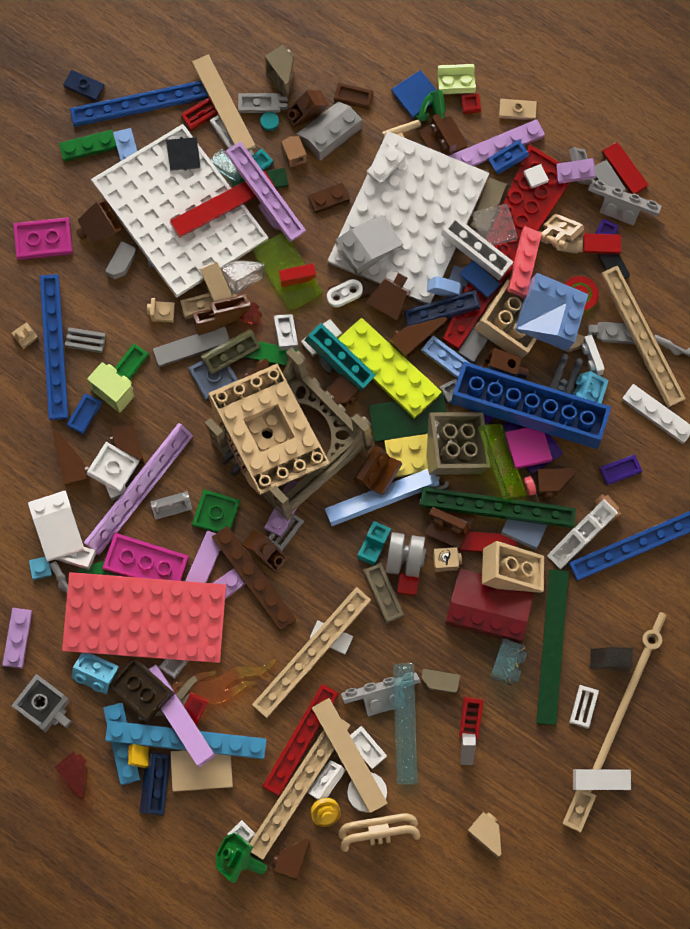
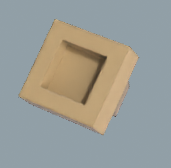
(25, 335)

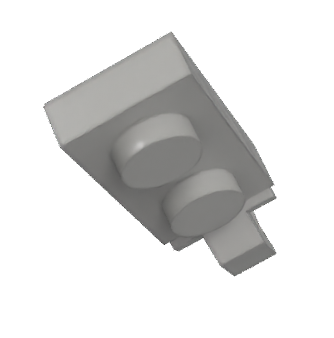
(610, 332)

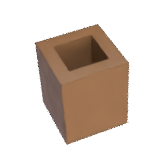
(293, 151)

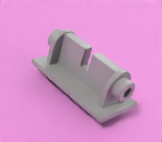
(171, 505)

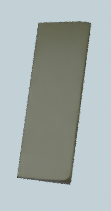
(230, 351)

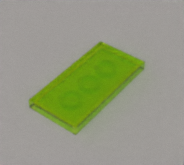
(279, 255)
(500, 459)

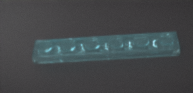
(405, 723)

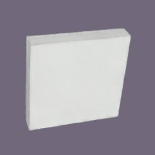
(112, 467)

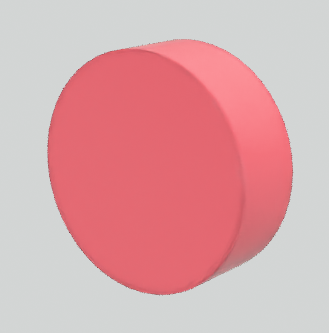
(529, 486)

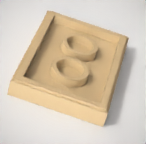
(189, 777)

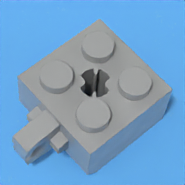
(50, 713)

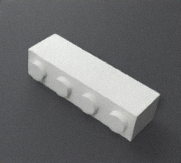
(476, 248)

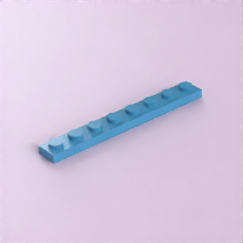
(167, 738)

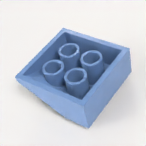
(551, 312)

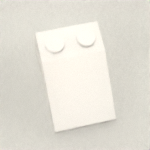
(56, 526)

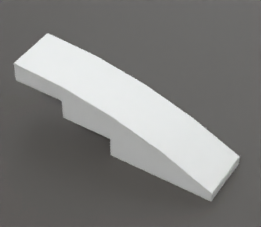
(582, 534)

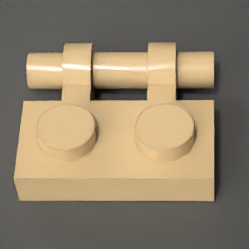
(563, 228)

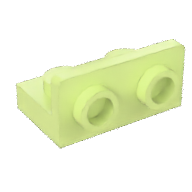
(456, 79)

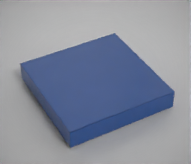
(412, 92)

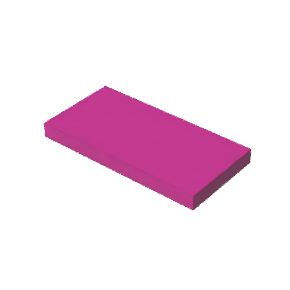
(143, 560)

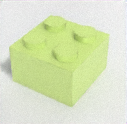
(111, 387)

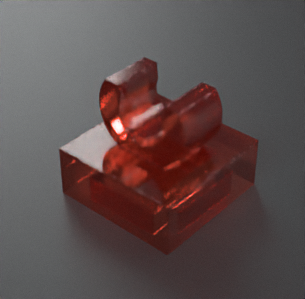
(248, 316)

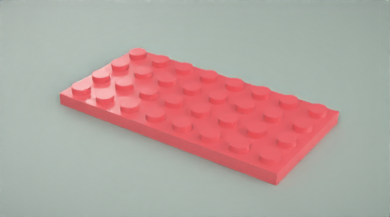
(144, 617)

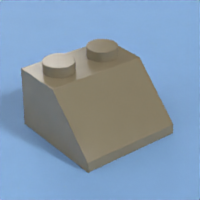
(280, 69)

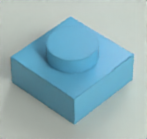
(40, 568)

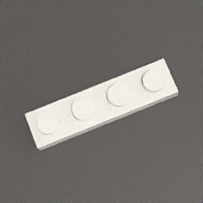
(657, 413)

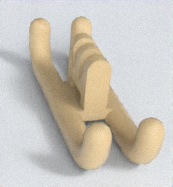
(378, 829)

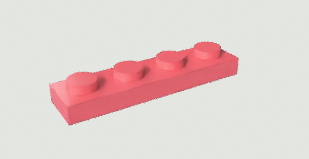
(524, 262)

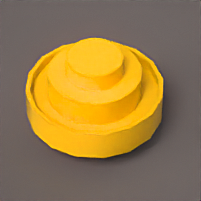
(325, 812)

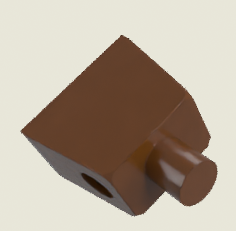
(98, 222)
(391, 296)

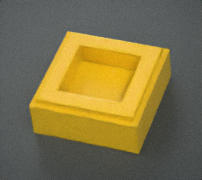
(138, 756)

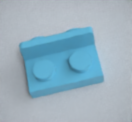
(591, 386)
(94, 672)

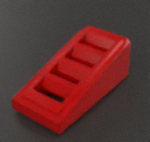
(471, 700)

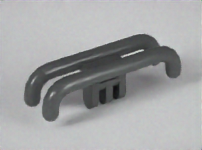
(561, 384)

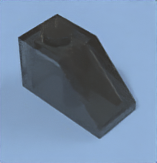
(611, 659)

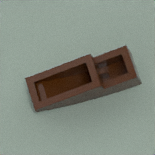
(220, 313)

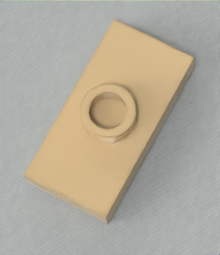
(517, 109)

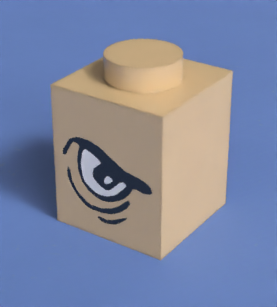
(446, 559)

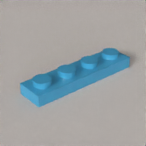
(126, 772)

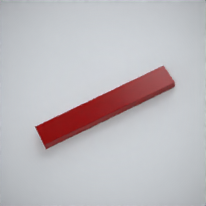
(213, 209)
(297, 744)

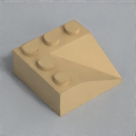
(500, 321)

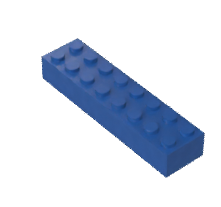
(530, 405)

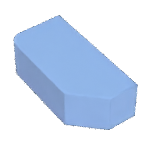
(444, 287)

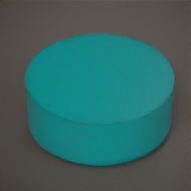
(269, 121)

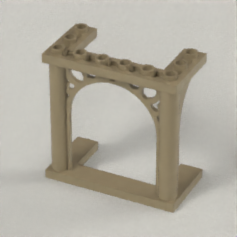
(357, 427)

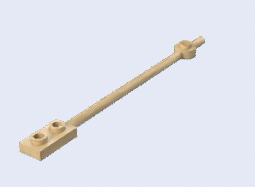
(584, 799)

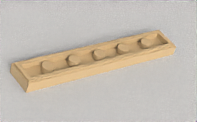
(222, 102)
(349, 755)

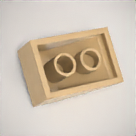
(512, 568)

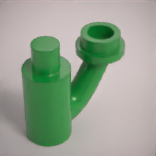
(438, 104)

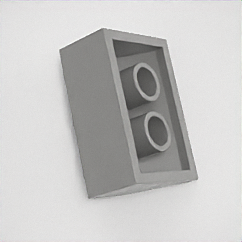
(330, 130)

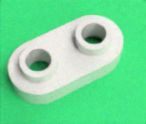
(343, 292)

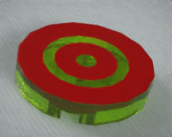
(587, 286)

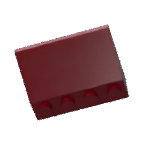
(488, 609)

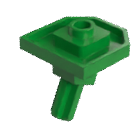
(235, 856)

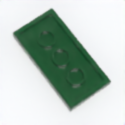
(393, 422)

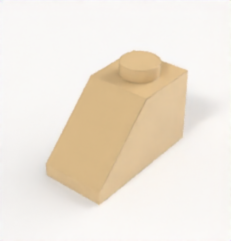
(487, 833)

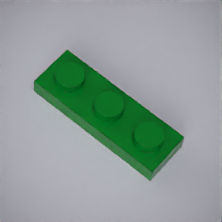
(87, 145)

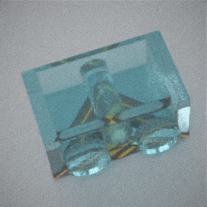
(508, 662)

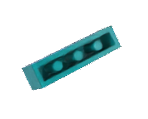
(339, 356)

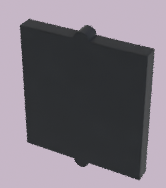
(183, 153)

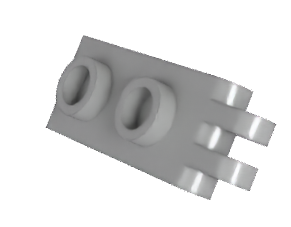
(261, 102)

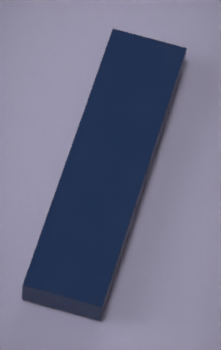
(445, 308)

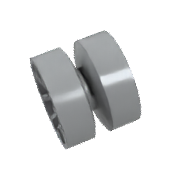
(399, 552)

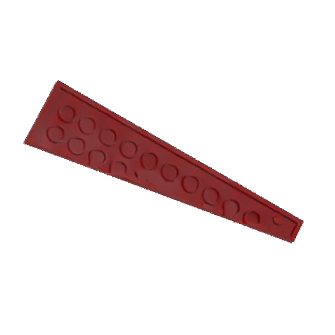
(528, 209)

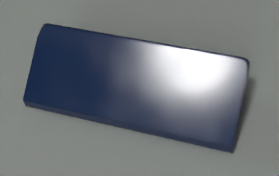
(155, 785)

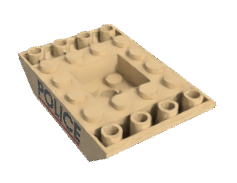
(268, 404)

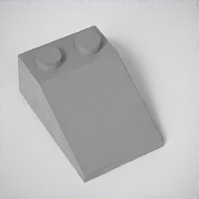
(368, 244)

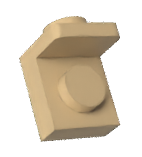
(161, 311)

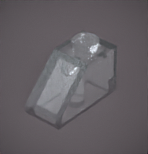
(242, 274)

